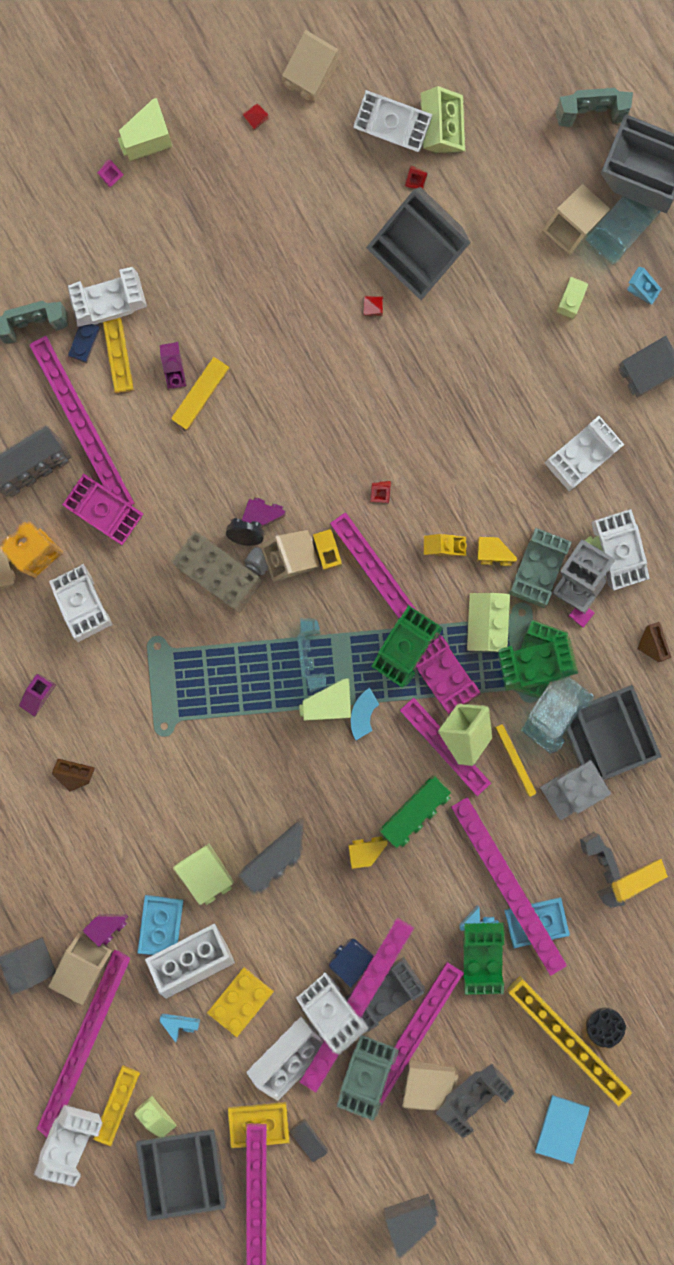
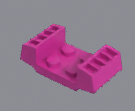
(102, 509)
(446, 676)

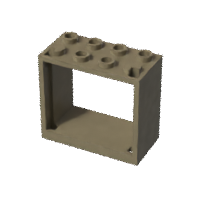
(217, 571)

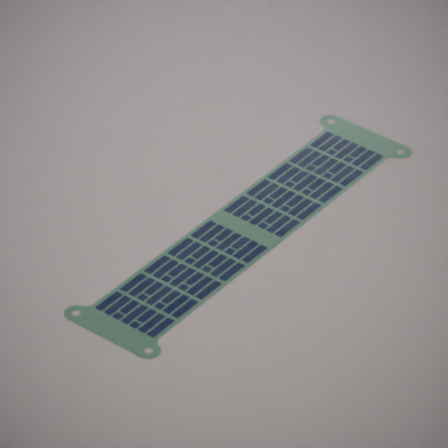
(269, 677)

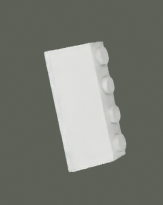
(189, 961)
(286, 1059)

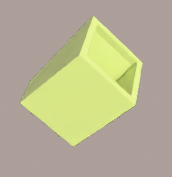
(145, 132)
(328, 703)
(467, 732)
(204, 875)

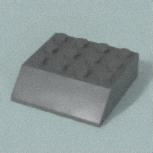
(642, 164)
(419, 242)
(30, 460)
(613, 734)
(274, 859)
(181, 1174)

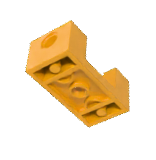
(34, 554)

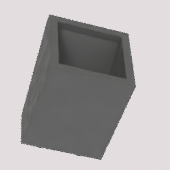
(649, 367)
(26, 965)
(410, 1222)

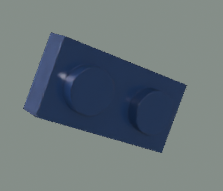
(84, 342)

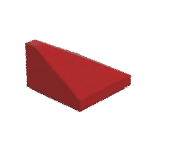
(256, 116)
(416, 178)
(373, 305)
(380, 492)

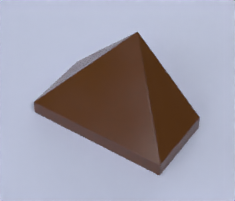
(654, 643)
(72, 774)

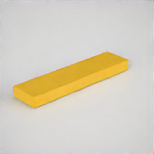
(118, 355)
(200, 393)
(517, 764)
(639, 880)
(117, 1105)

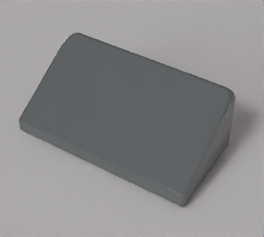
(309, 1140)

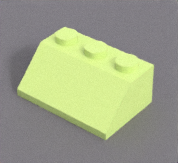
(447, 123)
(488, 621)

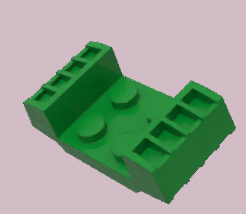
(538, 634)
(406, 646)
(538, 663)
(483, 958)

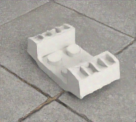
(392, 121)
(107, 299)
(584, 453)
(622, 541)
(80, 603)
(331, 1014)
(66, 1145)

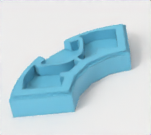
(361, 714)

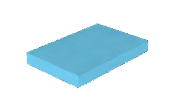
(550, 914)
(159, 924)
(562, 1129)

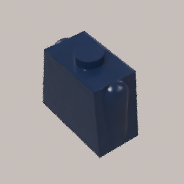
(350, 961)

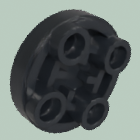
(244, 532)
(605, 1027)

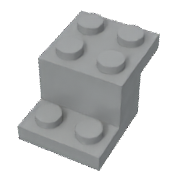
(583, 576)
(575, 790)

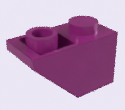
(172, 365)
(262, 513)
(36, 694)
(102, 927)

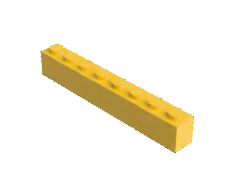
(569, 1041)

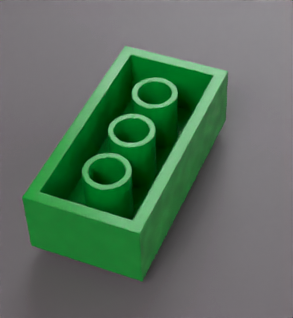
(415, 811)

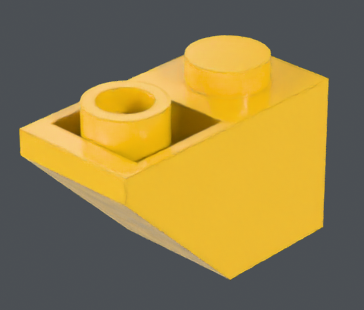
(444, 545)
(327, 549)
(494, 550)
(365, 853)

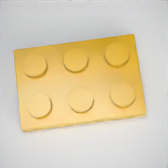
(240, 1002)
(271, 1114)

